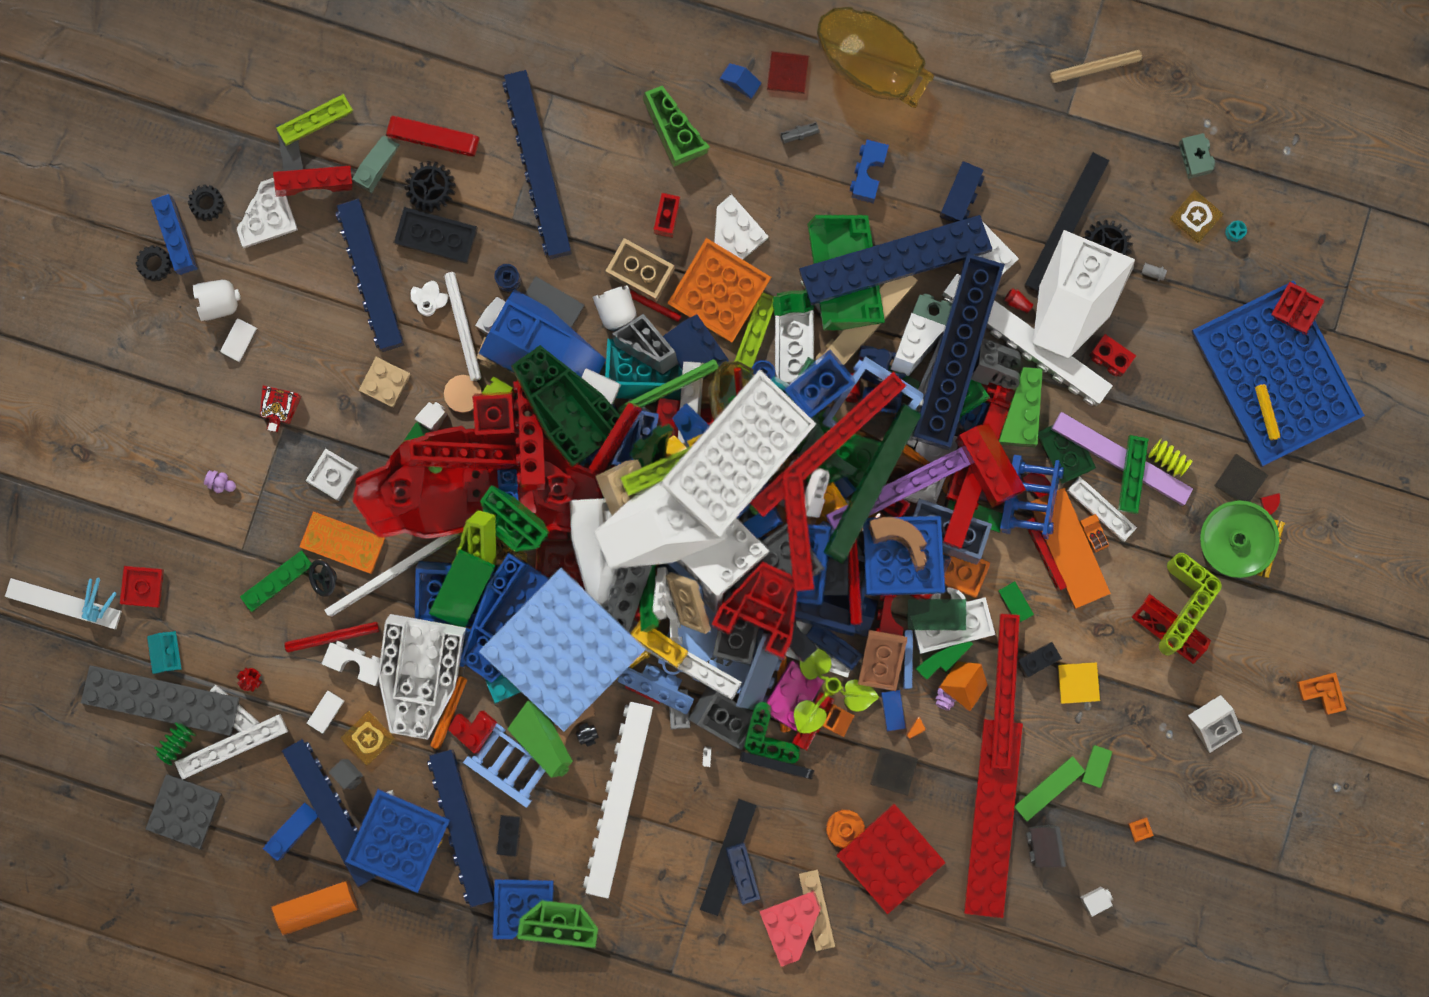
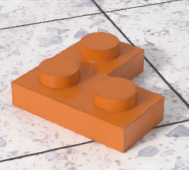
(1328, 688)

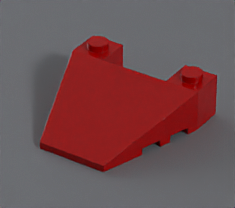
(766, 602)

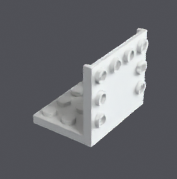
(724, 563)

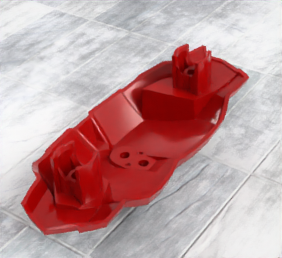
(438, 505)

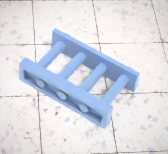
(491, 773)

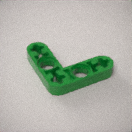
(759, 738)

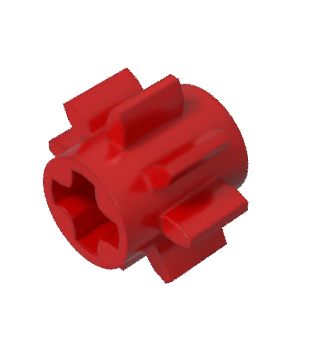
(249, 679)

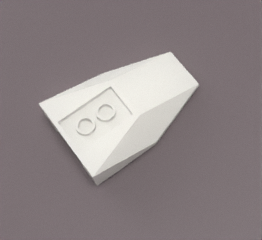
(1078, 293)
(652, 531)
(418, 672)

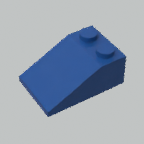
(820, 384)

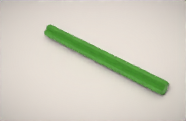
(673, 385)

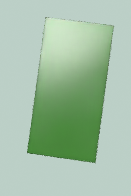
(1096, 766)

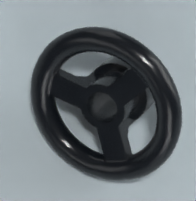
(326, 577)

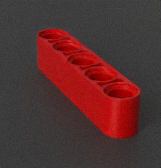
(432, 136)

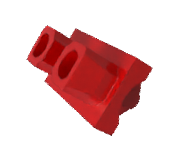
(999, 395)

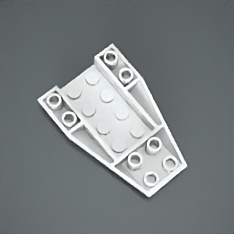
(594, 569)

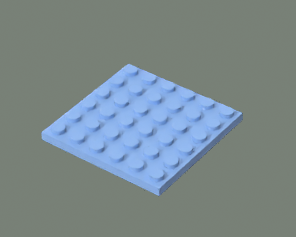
(562, 649)

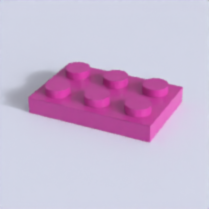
(789, 692)

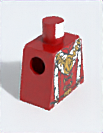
(278, 406)

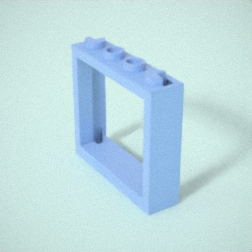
(915, 395)

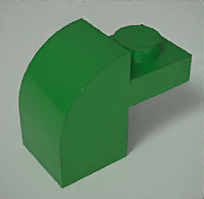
(791, 302)

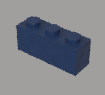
(962, 193)

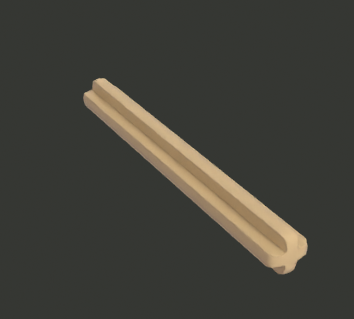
(1096, 66)

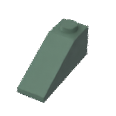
(375, 164)

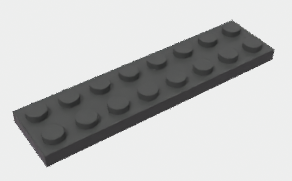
(160, 700)

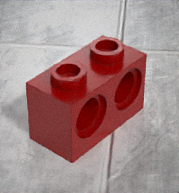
(1115, 351)

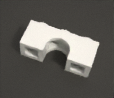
(338, 656)

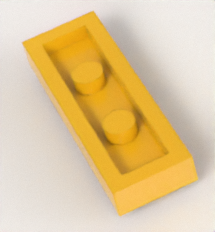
(660, 645)

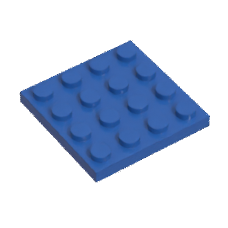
(890, 566)
(397, 840)

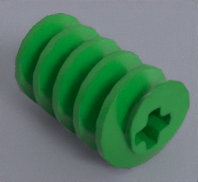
(174, 743)

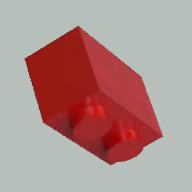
(667, 215)

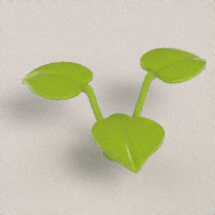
(857, 697)

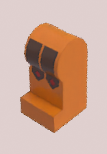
(1094, 533)

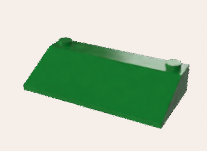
(835, 237)

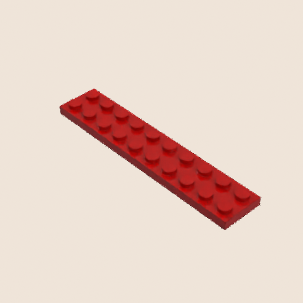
(992, 829)

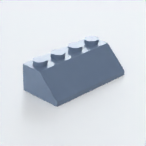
(759, 676)

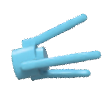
(90, 611)

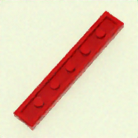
(797, 531)

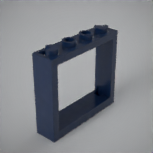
(831, 625)

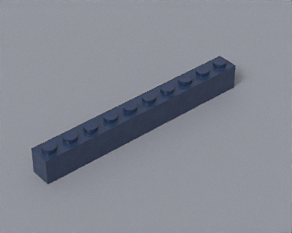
(537, 164)

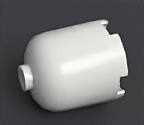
(216, 299)
(615, 308)

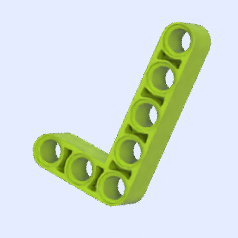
(1192, 607)

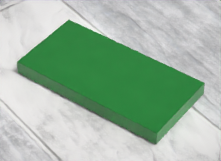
(461, 589)

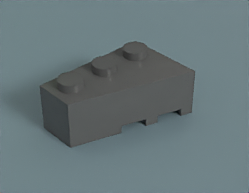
(646, 344)

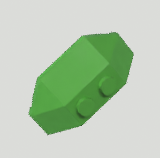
(558, 924)

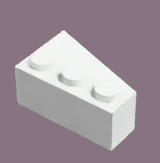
(916, 343)

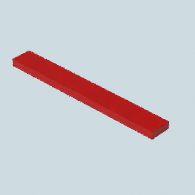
(970, 487)
(1005, 692)

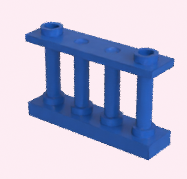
(1008, 519)

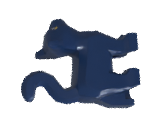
(881, 357)

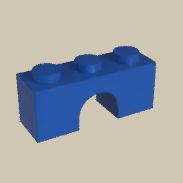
(872, 155)

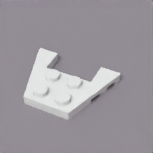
(664, 604)

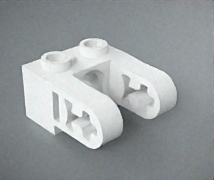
(815, 492)

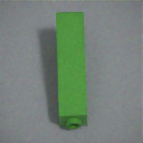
(541, 740)

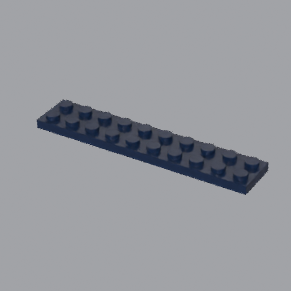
(895, 260)

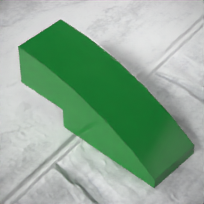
(942, 659)

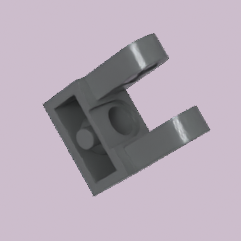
(992, 365)

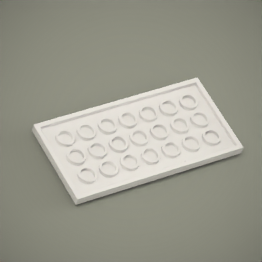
(738, 454)

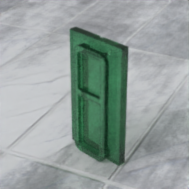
(936, 614)

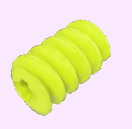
(1170, 458)

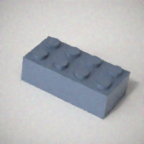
(975, 537)

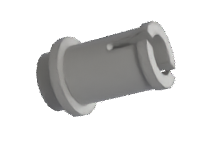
(1153, 271)

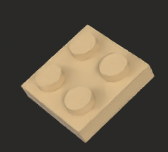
(384, 382)

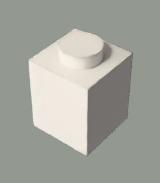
(1097, 901)

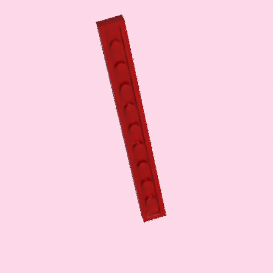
(831, 441)

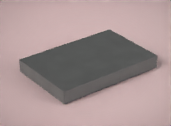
(560, 303)

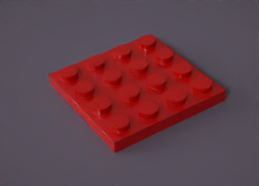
(890, 858)

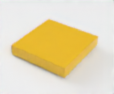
(1078, 683)

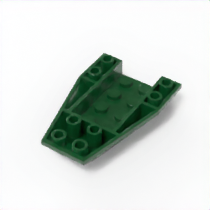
(566, 405)

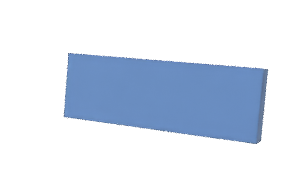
(907, 660)

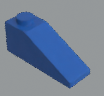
(290, 832)

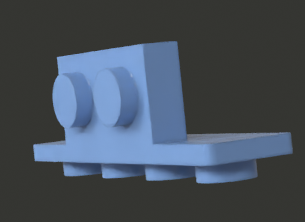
(658, 686)

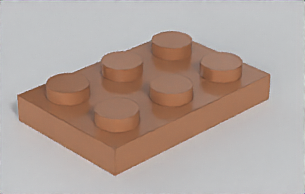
(882, 660)

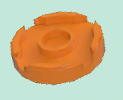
(844, 827)

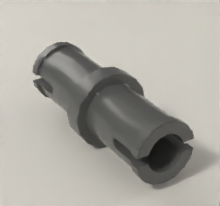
(799, 132)

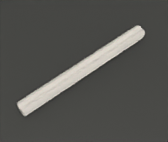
(462, 325)

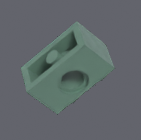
(927, 301)

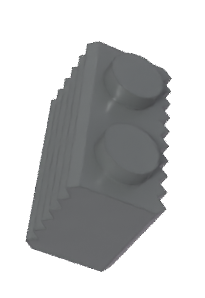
(346, 774)

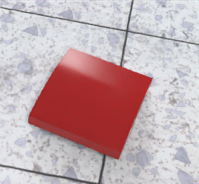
(1297, 308)

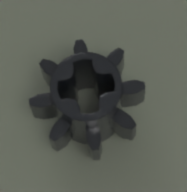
(587, 734)

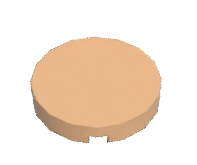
(459, 393)

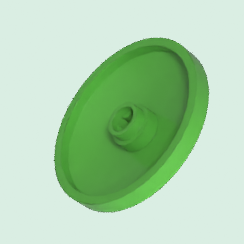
(1239, 539)

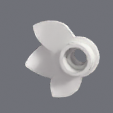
(428, 295)

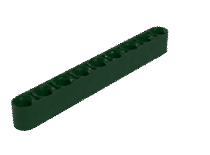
(872, 483)

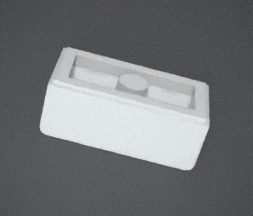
(238, 340)

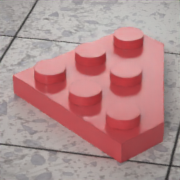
(791, 925)

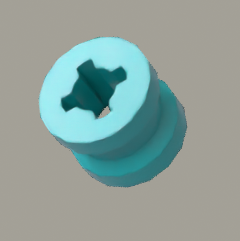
(1238, 228)

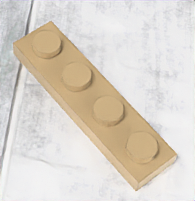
(822, 930)

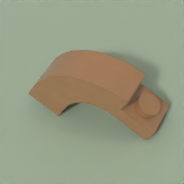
(903, 532)

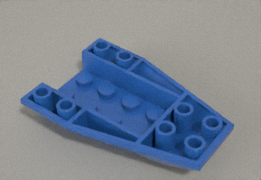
(526, 325)
(504, 596)

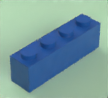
(174, 234)

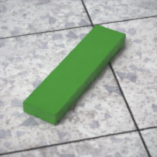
(1049, 788)

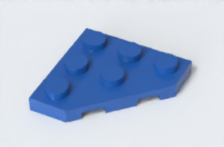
(514, 900)

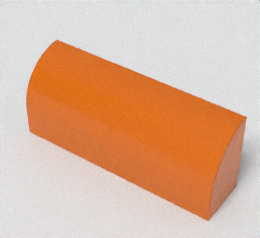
(315, 908)

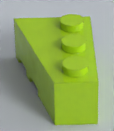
(480, 537)

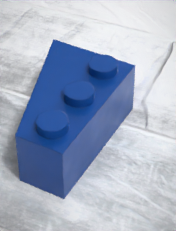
(640, 429)

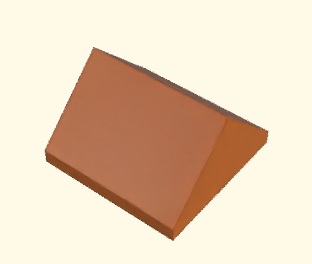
(965, 683)

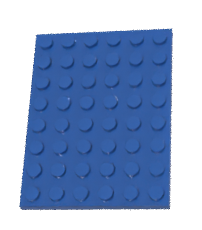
(1298, 369)

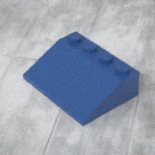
(427, 586)

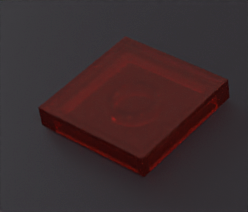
(787, 72)

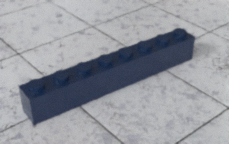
(370, 275)
(325, 804)
(461, 827)

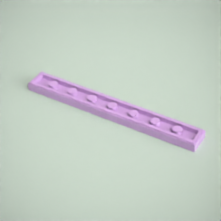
(1116, 455)

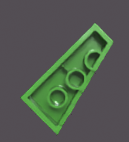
(674, 129)
(1024, 410)

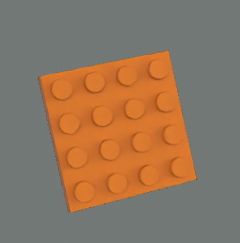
(719, 290)

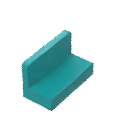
(164, 652)

